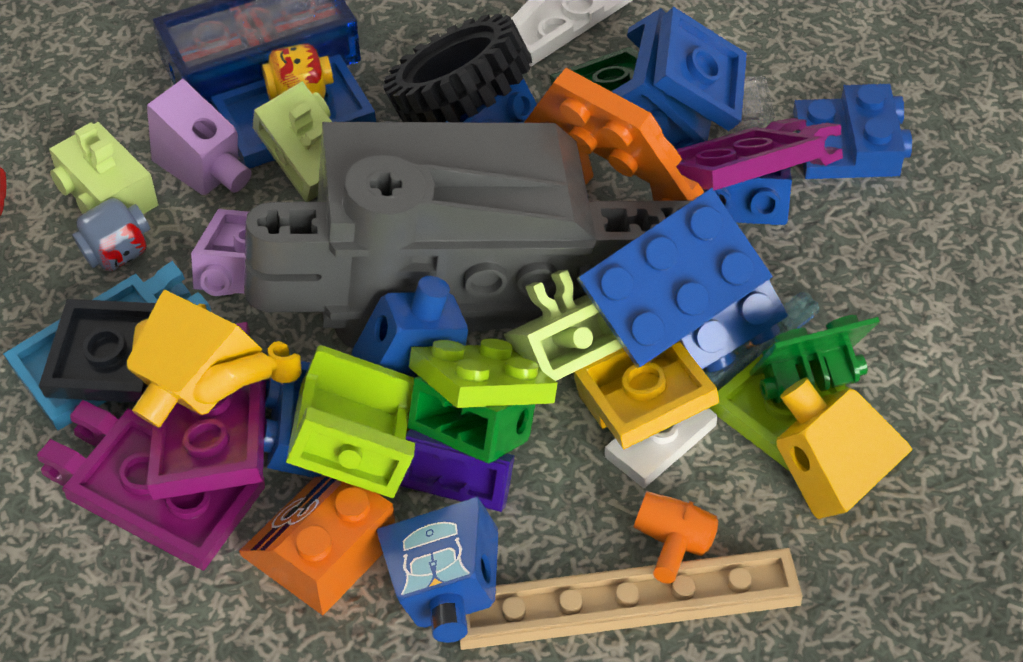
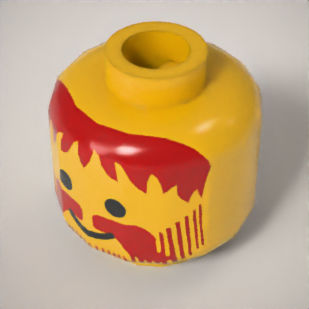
(296, 64)

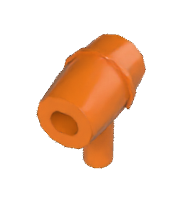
(679, 527)

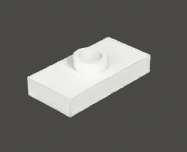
(655, 454)

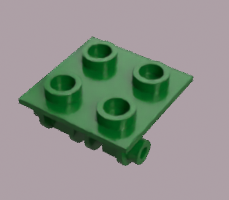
(818, 356)

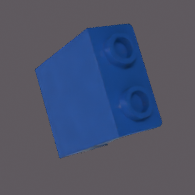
(678, 122)

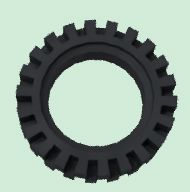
(459, 71)

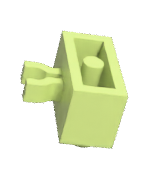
(293, 133)
(100, 168)
(566, 334)

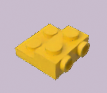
(644, 399)

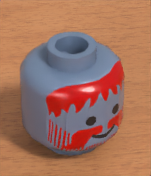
(111, 234)

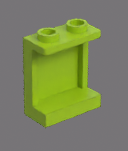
(353, 422)

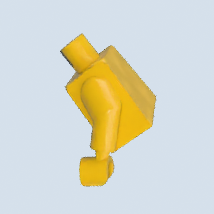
(198, 359)

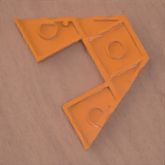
(616, 132)

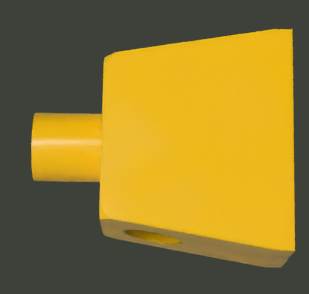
(836, 447)

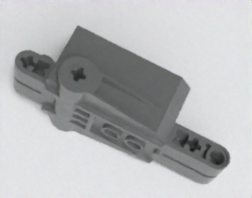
(442, 201)

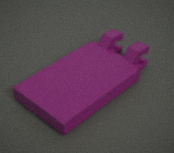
(758, 152)
(210, 449)
(115, 488)

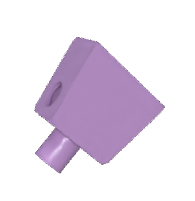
(194, 141)

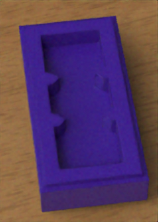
(456, 475)

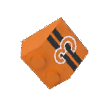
(321, 540)

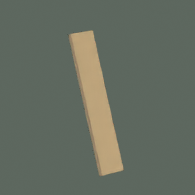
(635, 598)

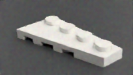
(553, 23)

